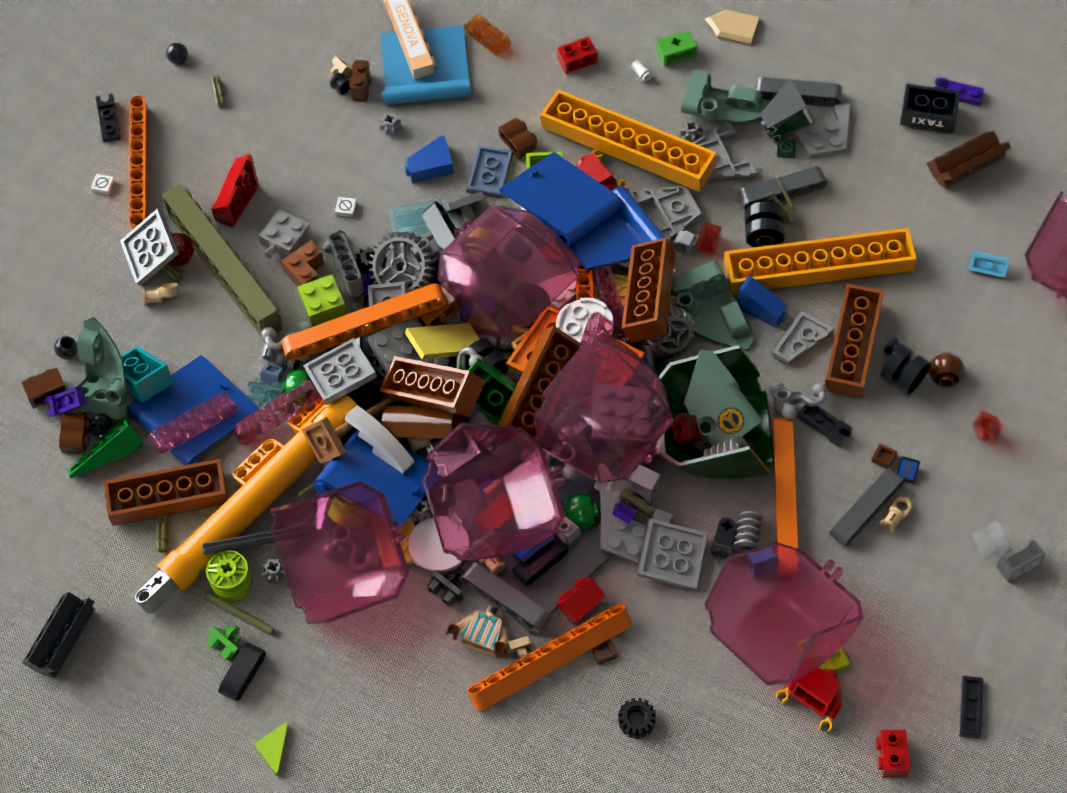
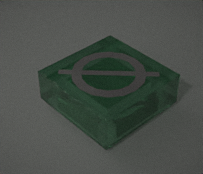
(786, 148)

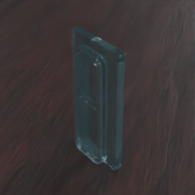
(409, 217)

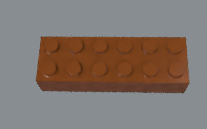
(648, 290)
(854, 340)
(547, 360)
(432, 386)
(165, 492)

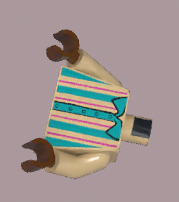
(482, 632)

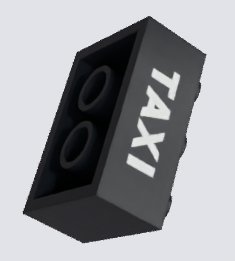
(930, 108)

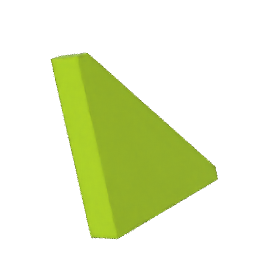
(272, 747)

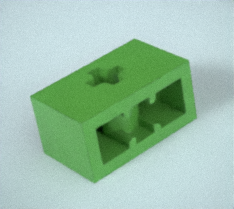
(676, 48)

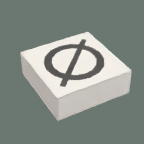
(102, 184)
(345, 207)

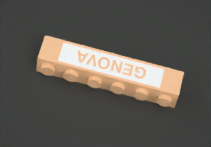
(411, 37)

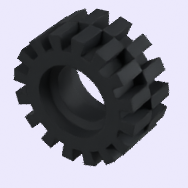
(633, 706)

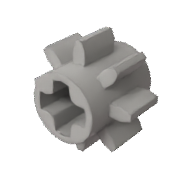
(390, 124)
(691, 130)
(423, 515)
(273, 565)

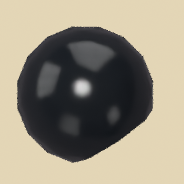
(177, 53)
(66, 347)

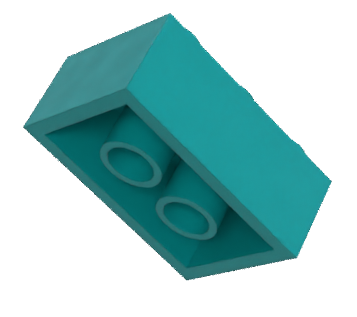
(145, 374)

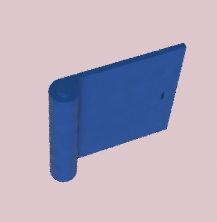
(563, 197)
(614, 238)
(191, 387)
(362, 465)

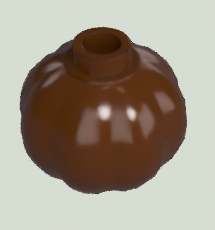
(948, 367)

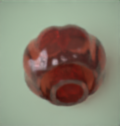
(185, 249)

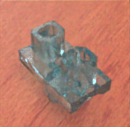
(263, 392)

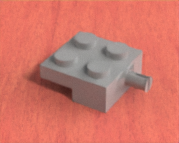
(283, 233)

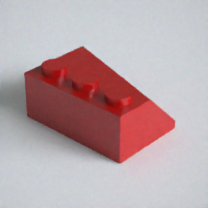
(236, 191)

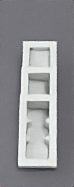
(383, 442)

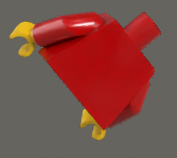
(592, 166)
(818, 692)

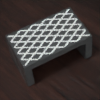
(1021, 561)

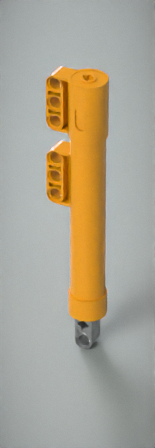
(262, 480)

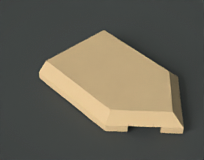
(734, 26)

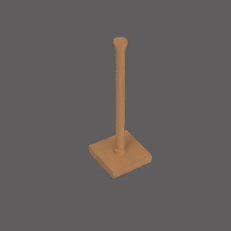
(325, 438)

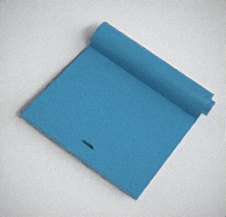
(449, 75)

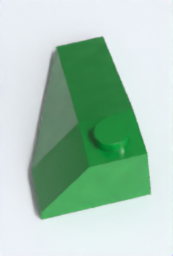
(119, 442)

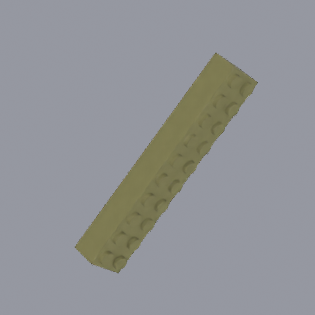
(221, 260)

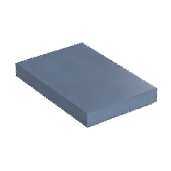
(489, 171)

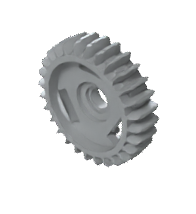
(400, 246)

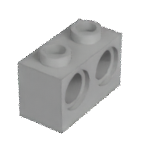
(645, 484)

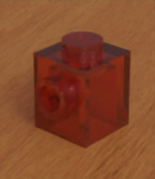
(709, 238)
(987, 427)
(685, 428)

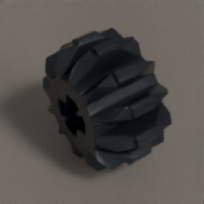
(364, 257)

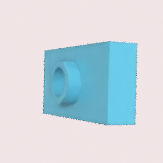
(988, 264)

